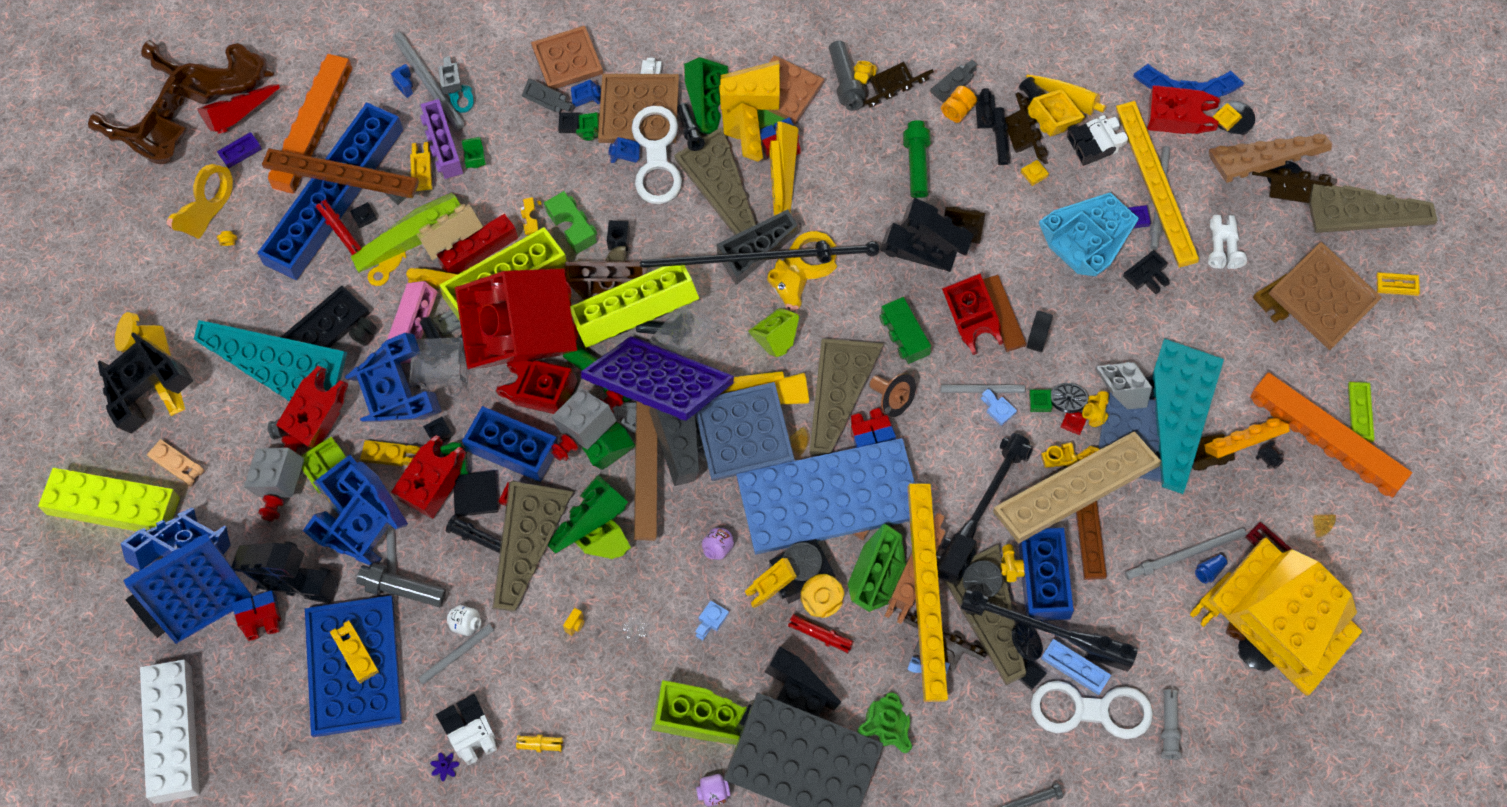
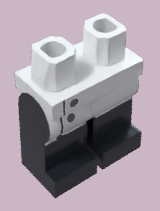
(1096, 139)
(473, 735)

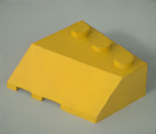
(752, 86)

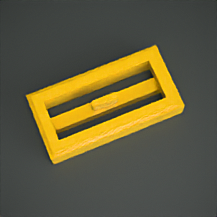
(1392, 286)

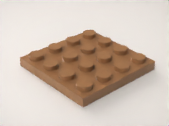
(630, 93)
(1325, 295)

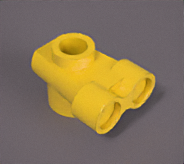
(864, 70)
(1096, 409)
(1064, 456)
(1010, 567)

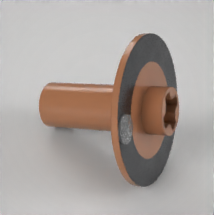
(896, 394)

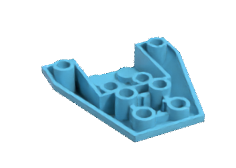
(1089, 232)

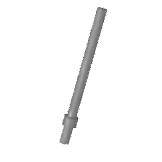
(1156, 228)
(1148, 567)

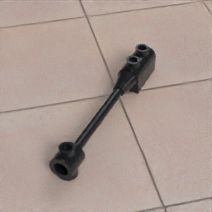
(962, 547)
(1097, 646)

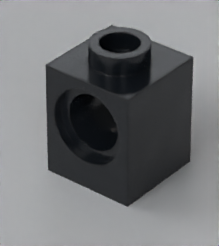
(618, 229)

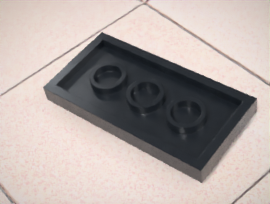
(329, 320)

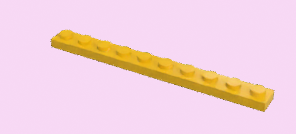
(1157, 184)
(927, 593)

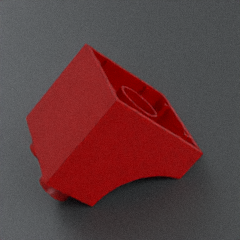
(516, 317)

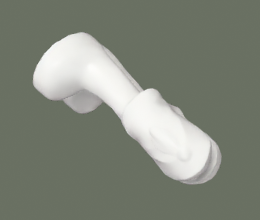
(1220, 234)

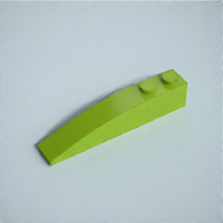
(403, 234)
(695, 713)

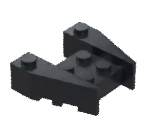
(926, 237)
(134, 375)
(278, 569)
(800, 686)

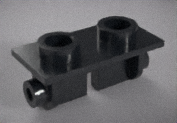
(984, 107)

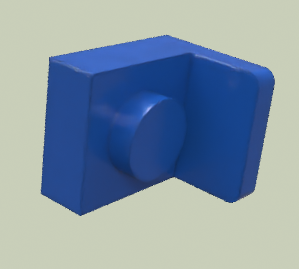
(401, 80)
(585, 93)
(624, 149)

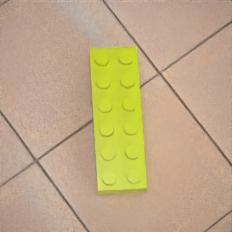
(530, 253)
(633, 303)
(107, 500)

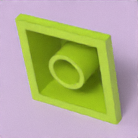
(776, 332)
(605, 541)

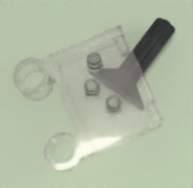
(686, 333)
(439, 363)

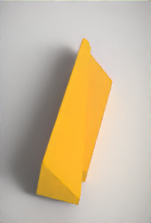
(783, 166)
(157, 336)
(789, 389)

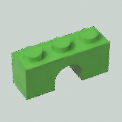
(563, 209)

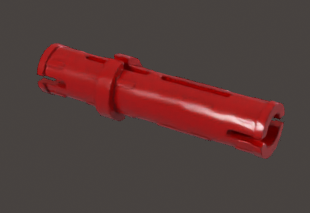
(338, 227)
(829, 637)

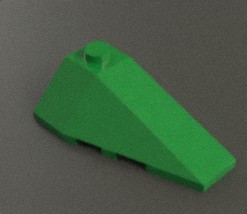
(702, 84)
(610, 446)

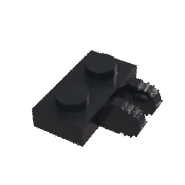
(1145, 270)

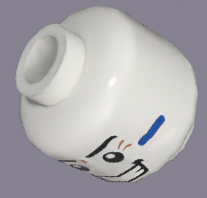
(464, 620)

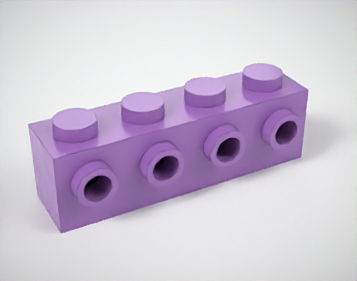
(440, 135)

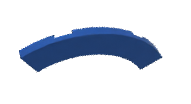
(1218, 86)

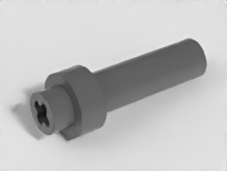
(850, 91)
(379, 579)

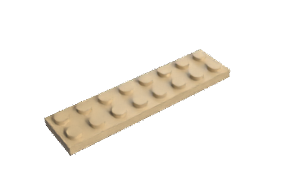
(1076, 487)

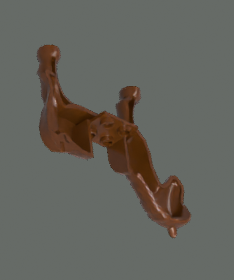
(156, 134)

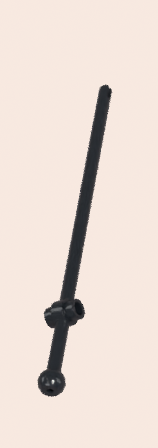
(821, 252)

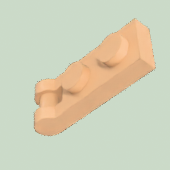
(175, 462)

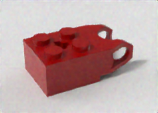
(1180, 110)
(973, 318)
(539, 386)
(313, 409)
(429, 478)

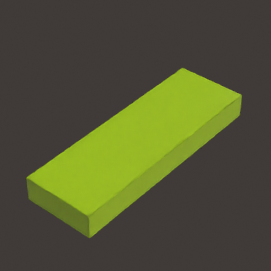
(1361, 410)

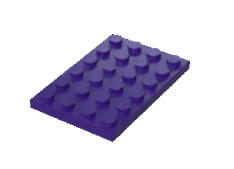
(657, 378)

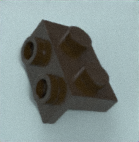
(970, 220)
(1204, 460)

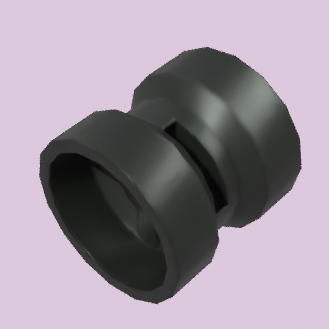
(363, 331)

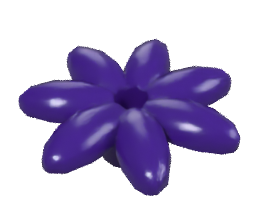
(447, 769)

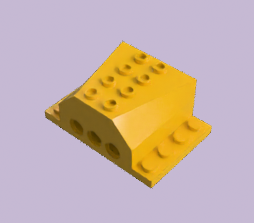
(1290, 612)

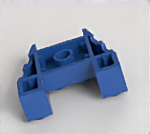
(386, 385)
(362, 519)
(162, 540)

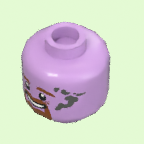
(717, 543)
(713, 790)

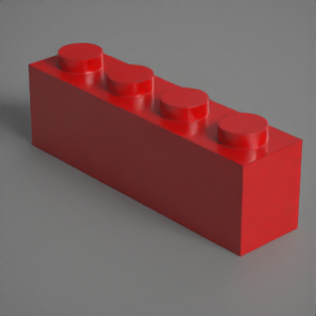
(478, 246)

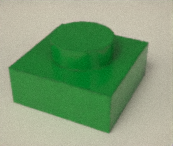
(1040, 400)

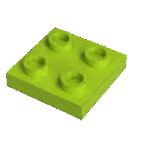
(321, 459)

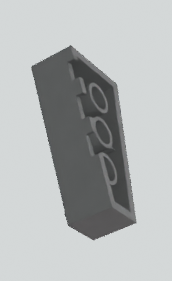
(763, 237)
(678, 445)

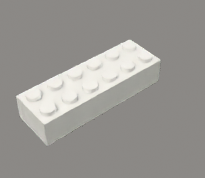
(169, 731)

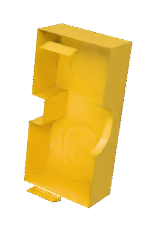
(532, 224)

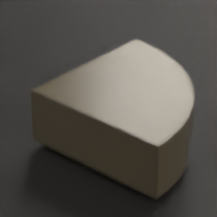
(617, 253)

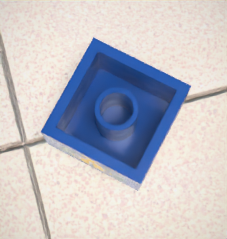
(332, 489)

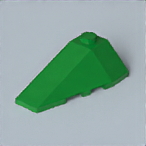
(598, 507)

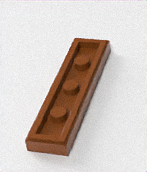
(1010, 330)
(1091, 542)

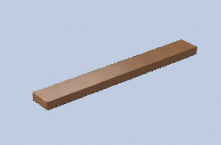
(645, 475)

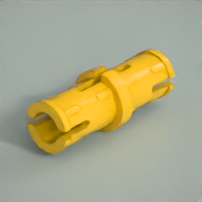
(539, 743)

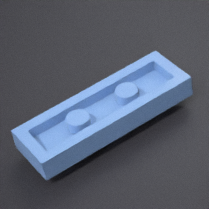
(1076, 667)

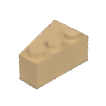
(449, 230)

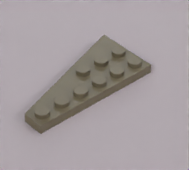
(718, 180)
(1361, 209)
(840, 380)
(527, 528)
(992, 629)

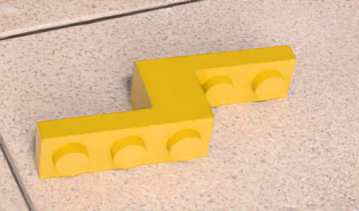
(744, 125)

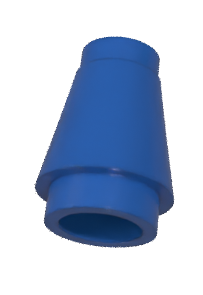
(1210, 569)

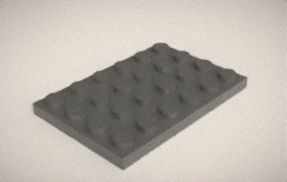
(801, 757)

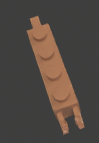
(904, 591)

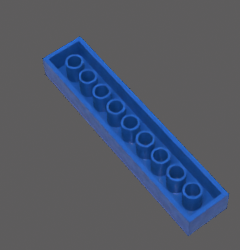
(303, 226)

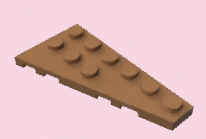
(1263, 156)

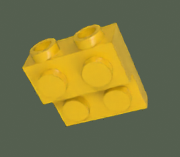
(1054, 112)

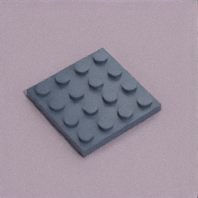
(1125, 421)
(744, 432)

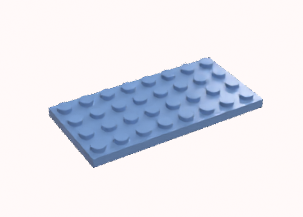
(826, 495)

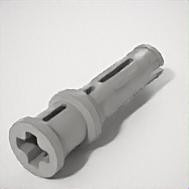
(1171, 734)

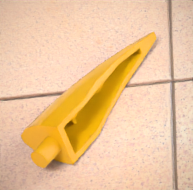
(1084, 99)

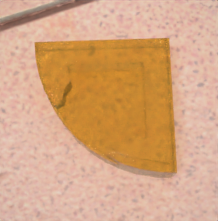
(799, 441)
(1323, 524)

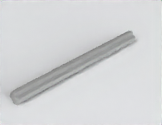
(428, 80)

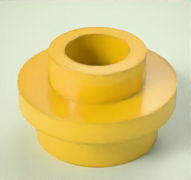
(226, 238)

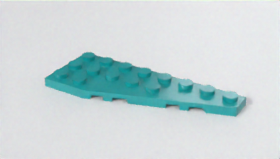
(271, 359)
(1183, 395)

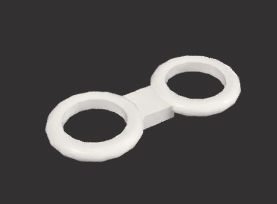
(656, 155)
(1091, 710)

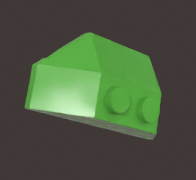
(877, 569)

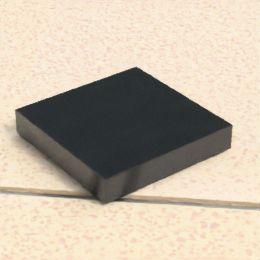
(475, 494)

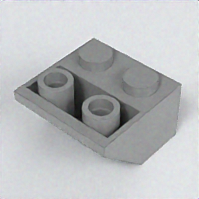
(1126, 384)

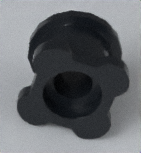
(1271, 456)

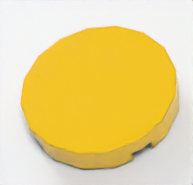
(124, 329)
(822, 595)

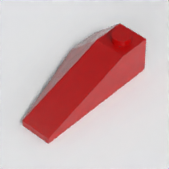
(223, 114)

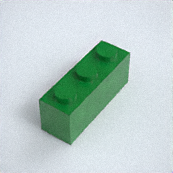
(905, 330)

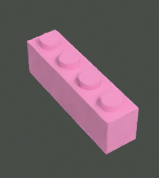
(414, 306)

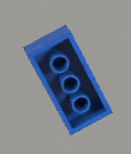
(510, 444)
(1046, 576)

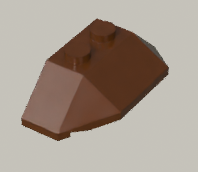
(597, 276)

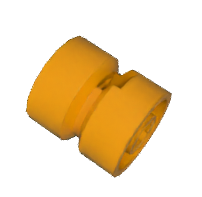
(958, 104)

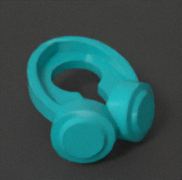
(467, 92)

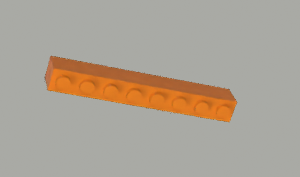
(313, 117)
(1330, 435)

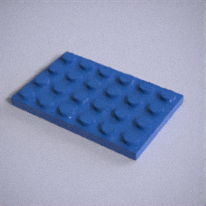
(188, 588)
(335, 696)

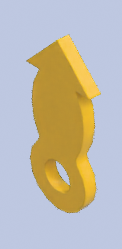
(385, 268)

